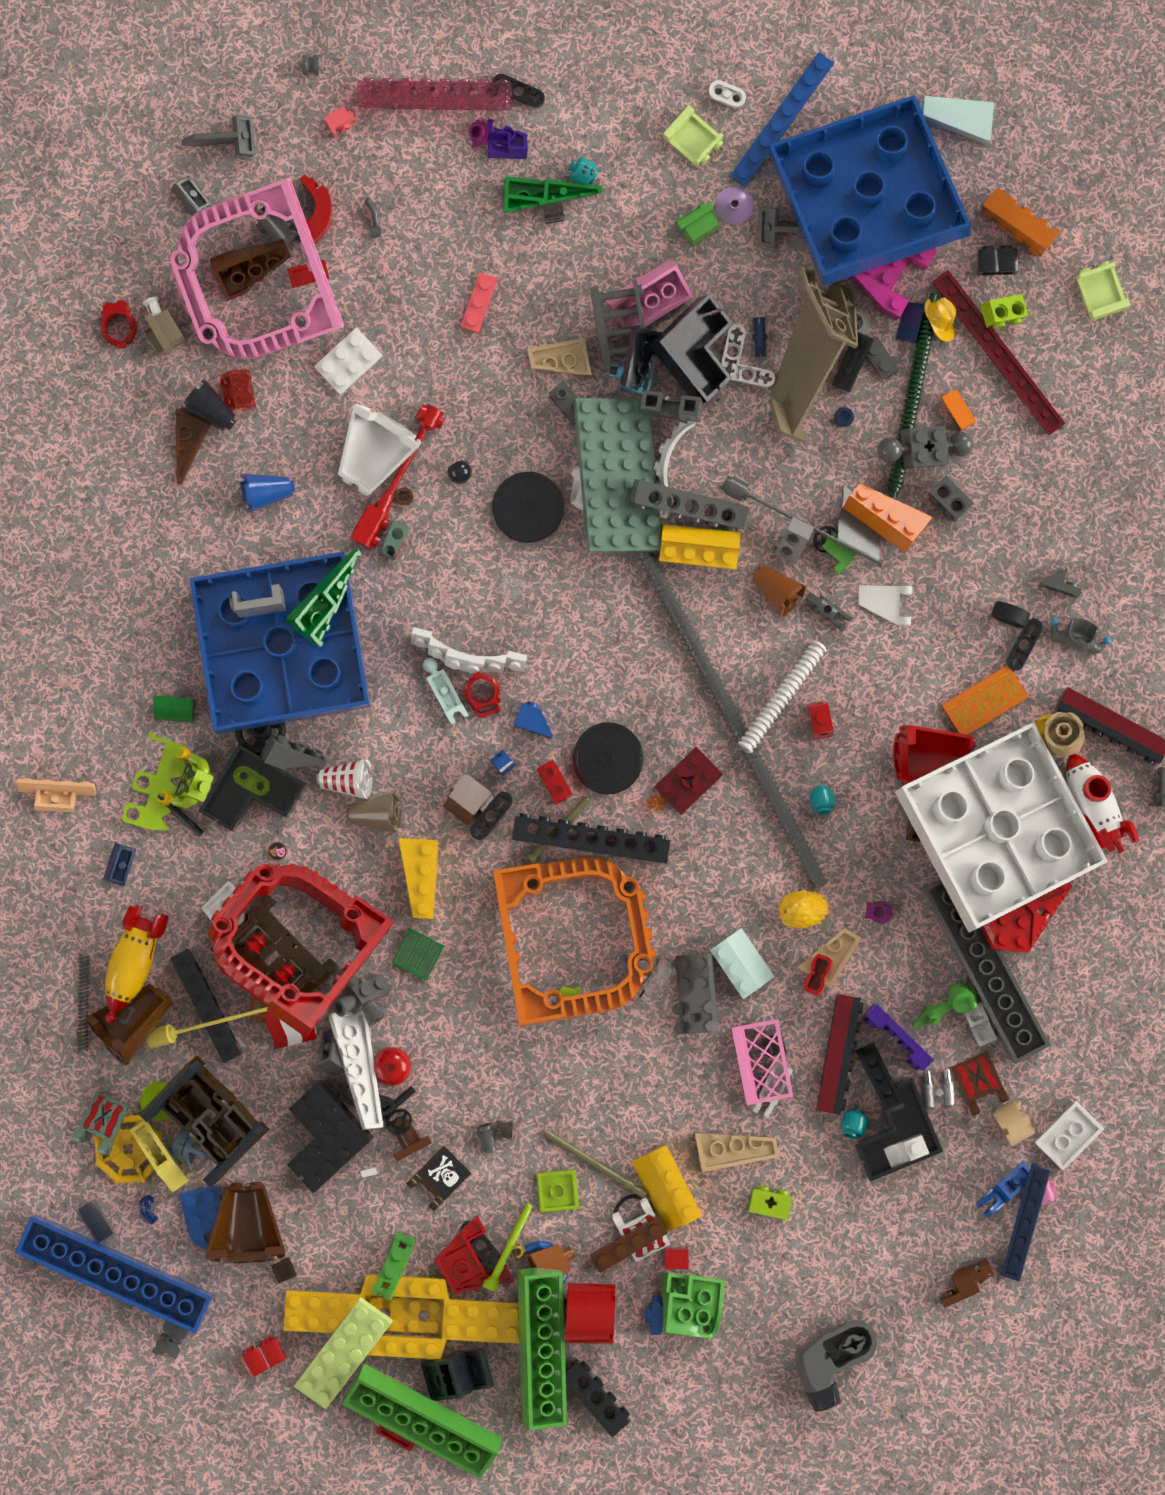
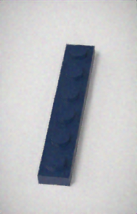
(1026, 1222)

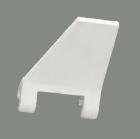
(885, 602)

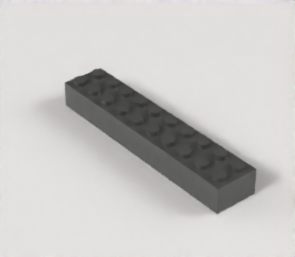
(990, 979)

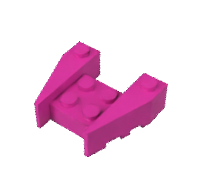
(879, 282)

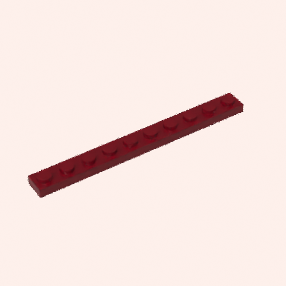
(999, 353)

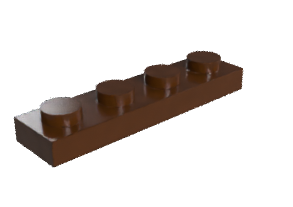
(628, 1243)

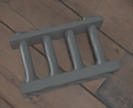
(602, 316)

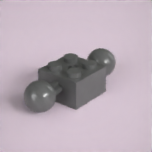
(935, 449)

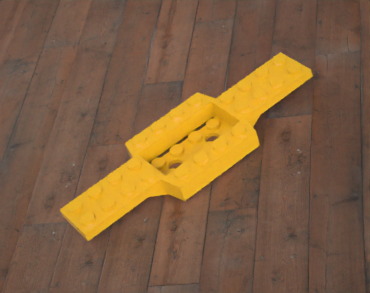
(448, 1316)

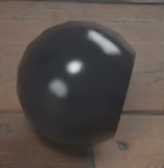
(459, 472)

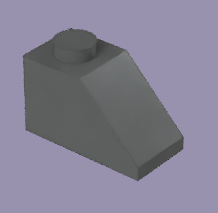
(329, 1056)

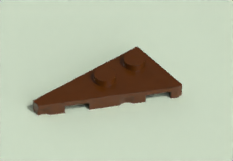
(189, 438)

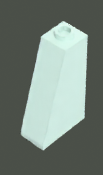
(960, 116)

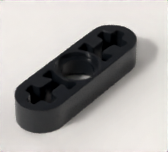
(534, 91)
(1013, 655)
(499, 815)
(494, 1253)

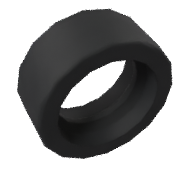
(1010, 614)

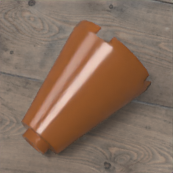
(778, 589)

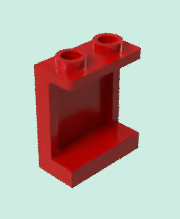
(554, 782)

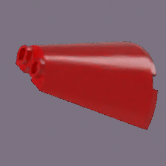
(924, 750)

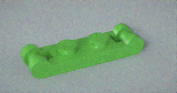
(394, 1266)

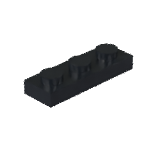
(853, 363)

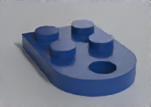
(200, 1212)

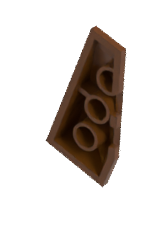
(243, 267)

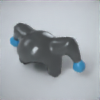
(1079, 635)

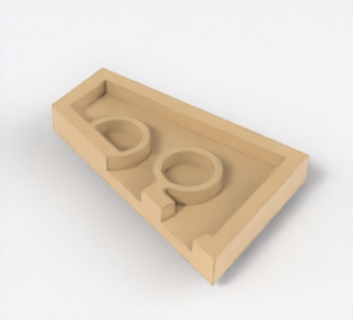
(561, 357)
(839, 950)

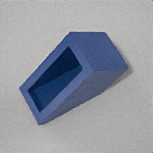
(532, 719)

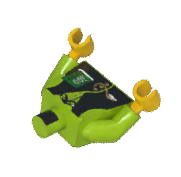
(193, 784)

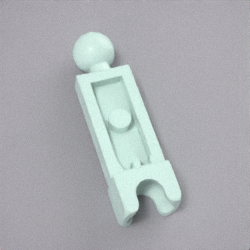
(443, 690)

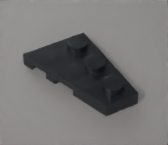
(638, 356)

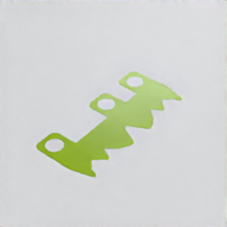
(169, 767)

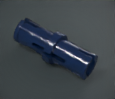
(759, 337)

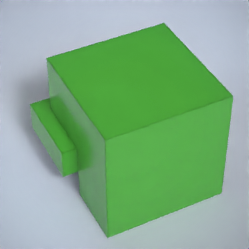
(698, 224)

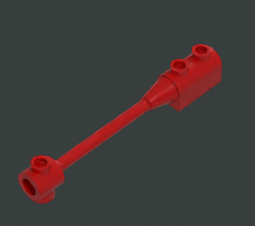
(375, 517)

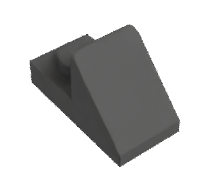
(1056, 584)

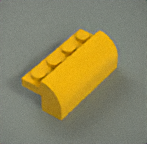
(699, 546)

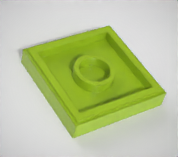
(557, 1190)

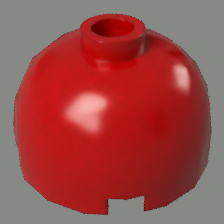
(392, 1066)

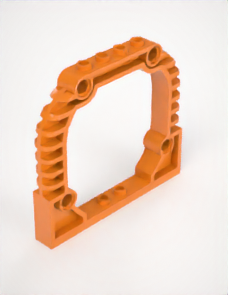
(511, 889)

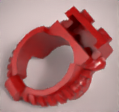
(113, 310)
(475, 704)

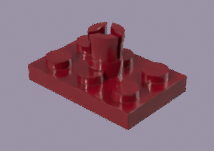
(688, 780)

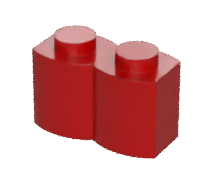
(820, 970)
(263, 1356)

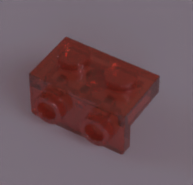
(238, 389)

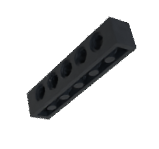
(206, 1005)

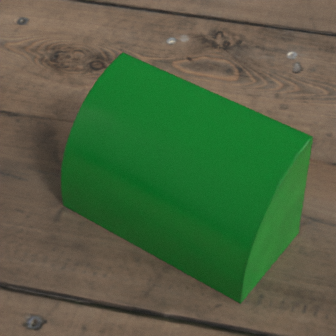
(173, 709)

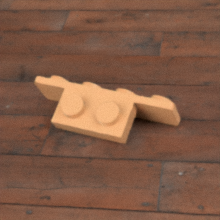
(55, 794)

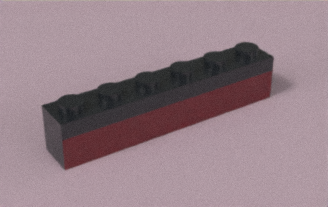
(1114, 726)
(838, 1054)

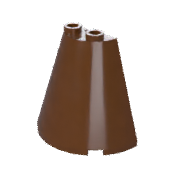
(126, 1039)
(245, 1227)

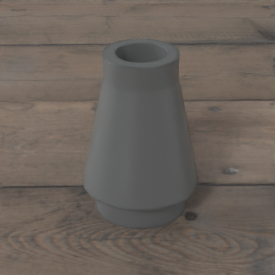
(487, 1136)

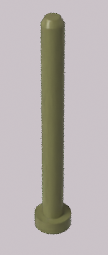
(571, 816)

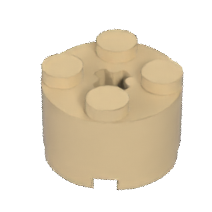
(1064, 744)
(1013, 1123)

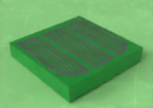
(418, 954)

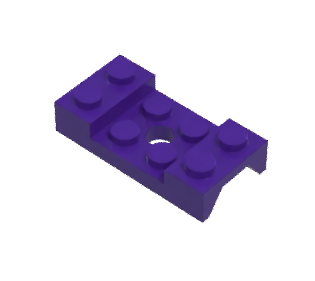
(917, 1056)

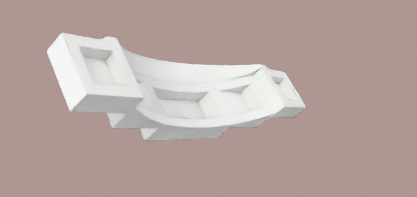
(666, 450)
(466, 662)

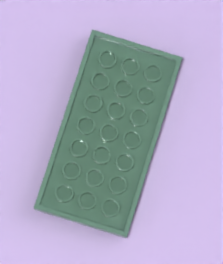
(612, 452)

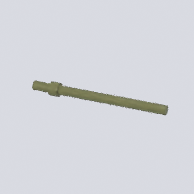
(627, 1184)

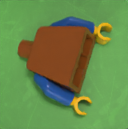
(548, 1256)

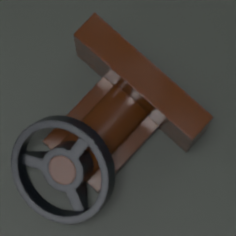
(406, 1134)

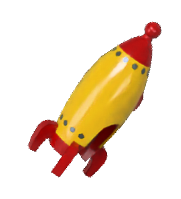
(131, 959)

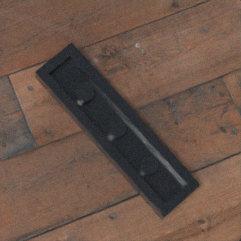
(880, 1078)

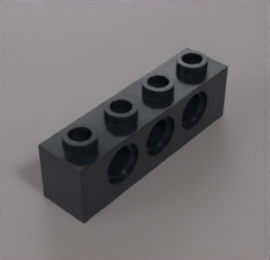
(611, 1424)

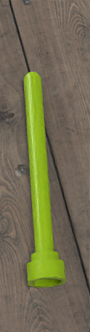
(492, 1282)

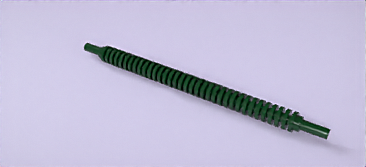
(913, 396)

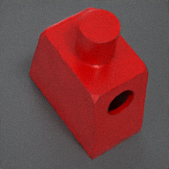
(820, 720)

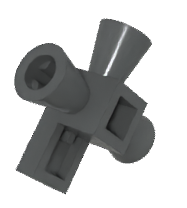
(361, 998)

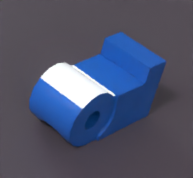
(503, 762)

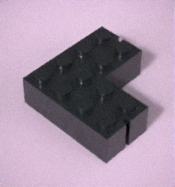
(686, 351)
(231, 801)
(902, 1124)
(335, 1132)

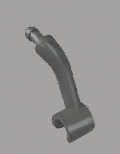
(375, 231)

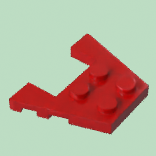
(461, 1264)

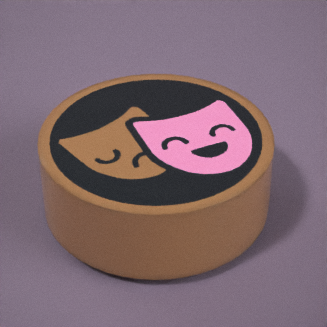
(277, 851)

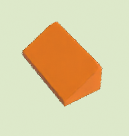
(957, 410)

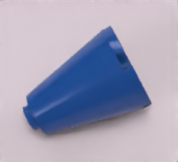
(264, 490)

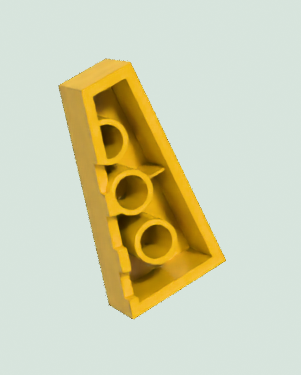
(420, 870)

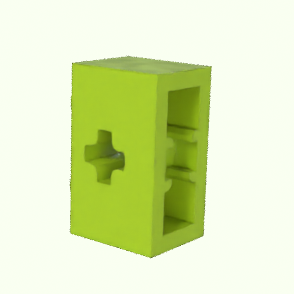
(778, 1210)

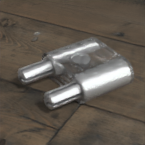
(938, 1094)

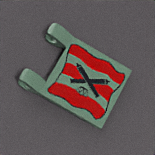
(103, 1120)

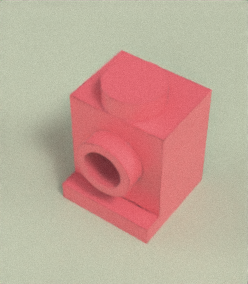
(339, 121)

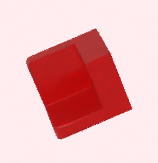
(676, 1258)

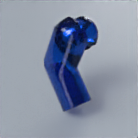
(145, 1209)

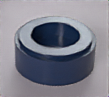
(844, 417)

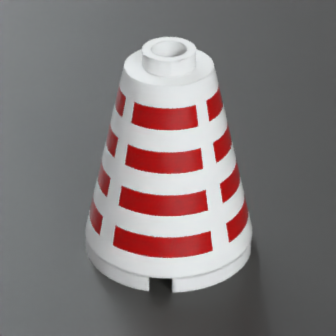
(347, 779)

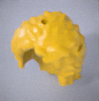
(803, 909)

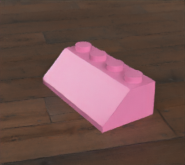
(662, 292)

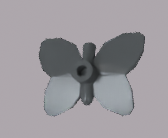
(171, 1340)

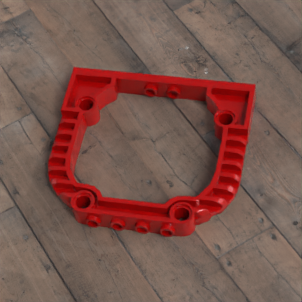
(303, 1009)

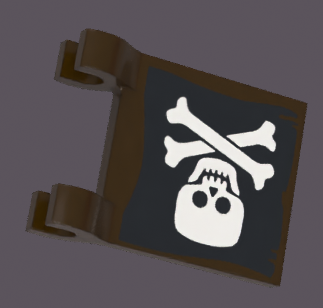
(440, 1176)

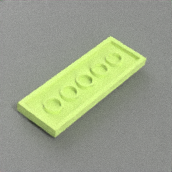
(343, 1353)

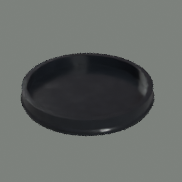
(528, 507)
(608, 758)

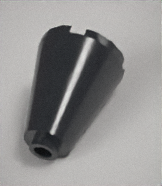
(209, 407)

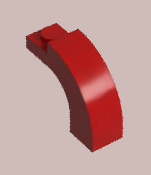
(323, 213)

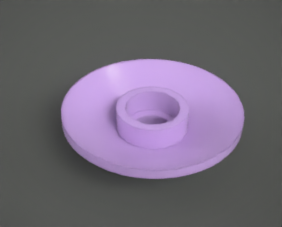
(731, 214)

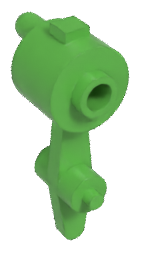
(960, 997)

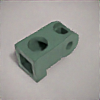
(395, 540)

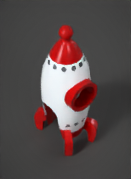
(1098, 804)

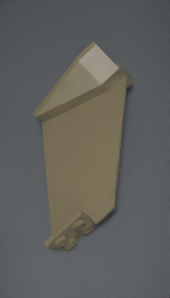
(819, 335)

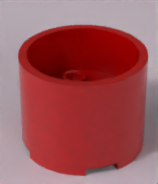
(590, 1313)

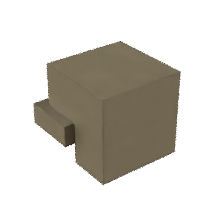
(163, 332)

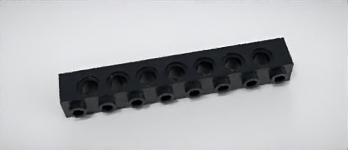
(521, 833)

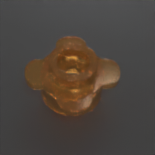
(656, 803)

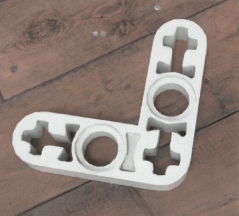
(739, 368)

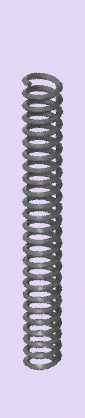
(81, 1001)

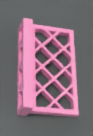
(745, 1065)

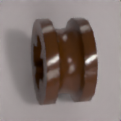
(404, 490)

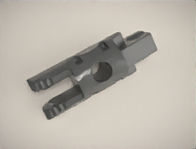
(821, 603)

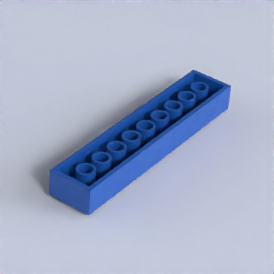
(114, 1273)

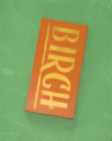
(985, 701)

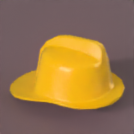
(941, 317)

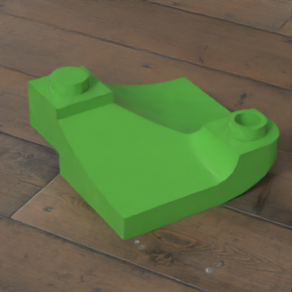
(691, 1304)

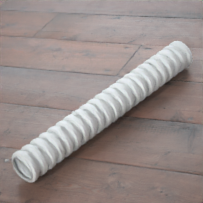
(782, 696)

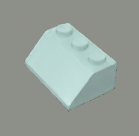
(742, 963)

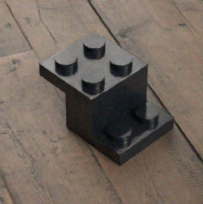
(457, 1374)

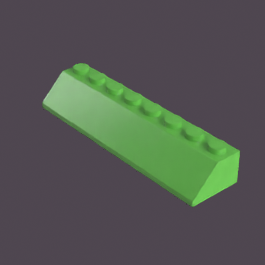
(542, 1348)
(422, 1421)

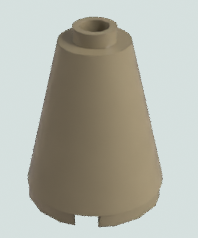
(377, 813)

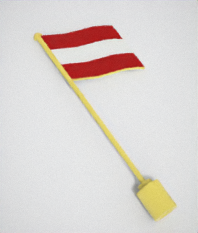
(280, 1032)

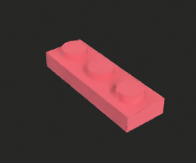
(478, 302)

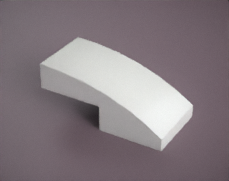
(980, 1026)

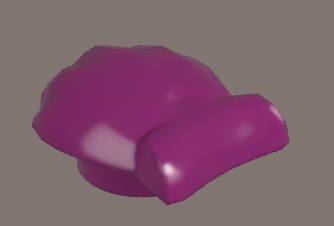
(478, 133)
(878, 911)

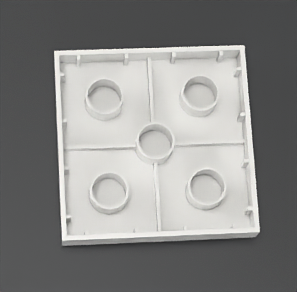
(1001, 827)

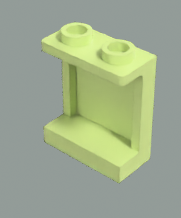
(693, 137)
(1102, 291)

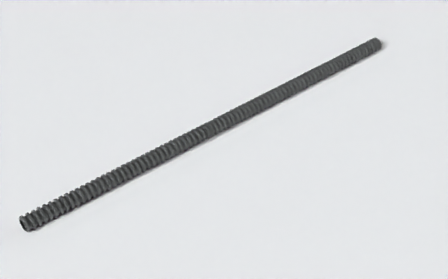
(732, 717)

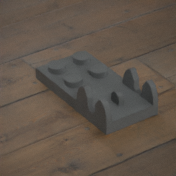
(696, 995)

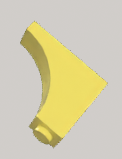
(159, 1156)

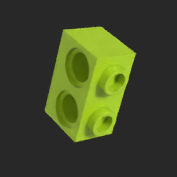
(1004, 308)

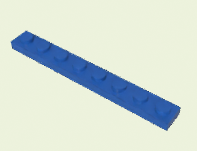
(782, 119)

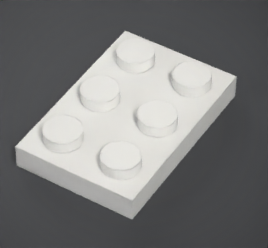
(348, 361)
(1069, 1135)

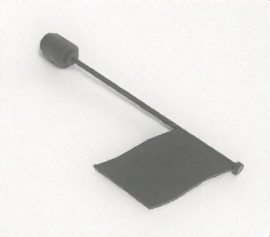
(850, 531)

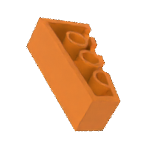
(1019, 222)
(887, 516)

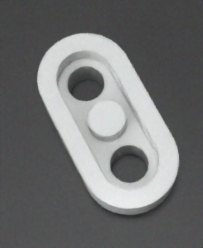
(727, 94)

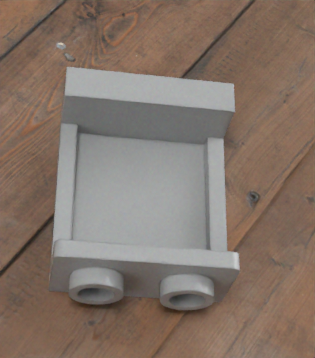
(259, 606)

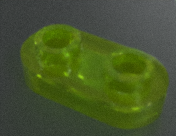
(251, 781)

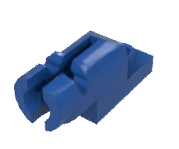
(1005, 1189)

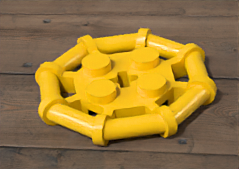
(124, 1160)

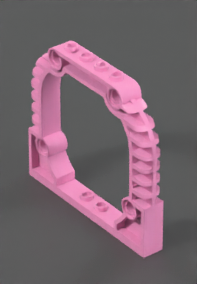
(279, 201)

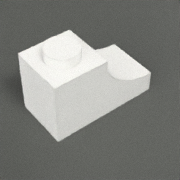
(906, 1150)

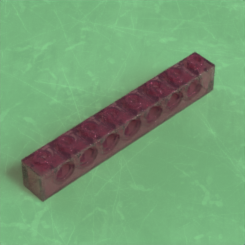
(443, 101)

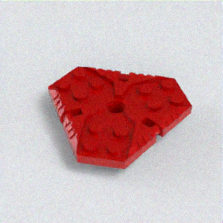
(1023, 926)

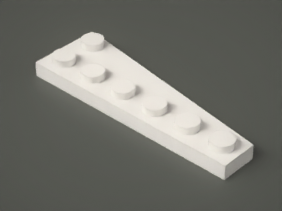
(356, 1053)

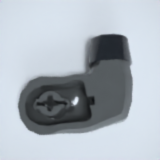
(830, 1354)

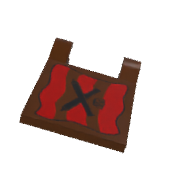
(978, 1078)

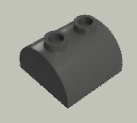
(277, 228)

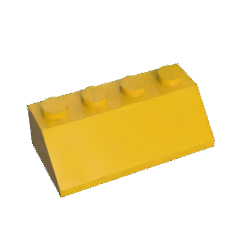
(666, 1188)

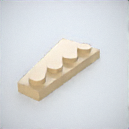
(725, 1150)

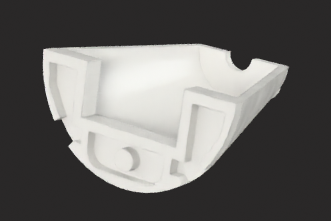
(374, 449)

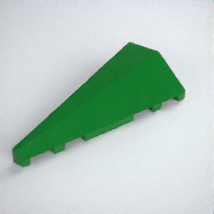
(529, 193)
(316, 610)

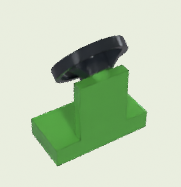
(836, 550)

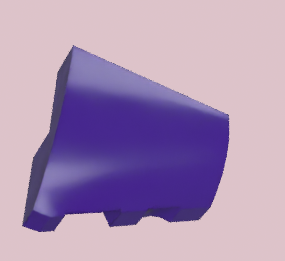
(513, 143)

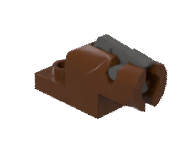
(966, 1280)

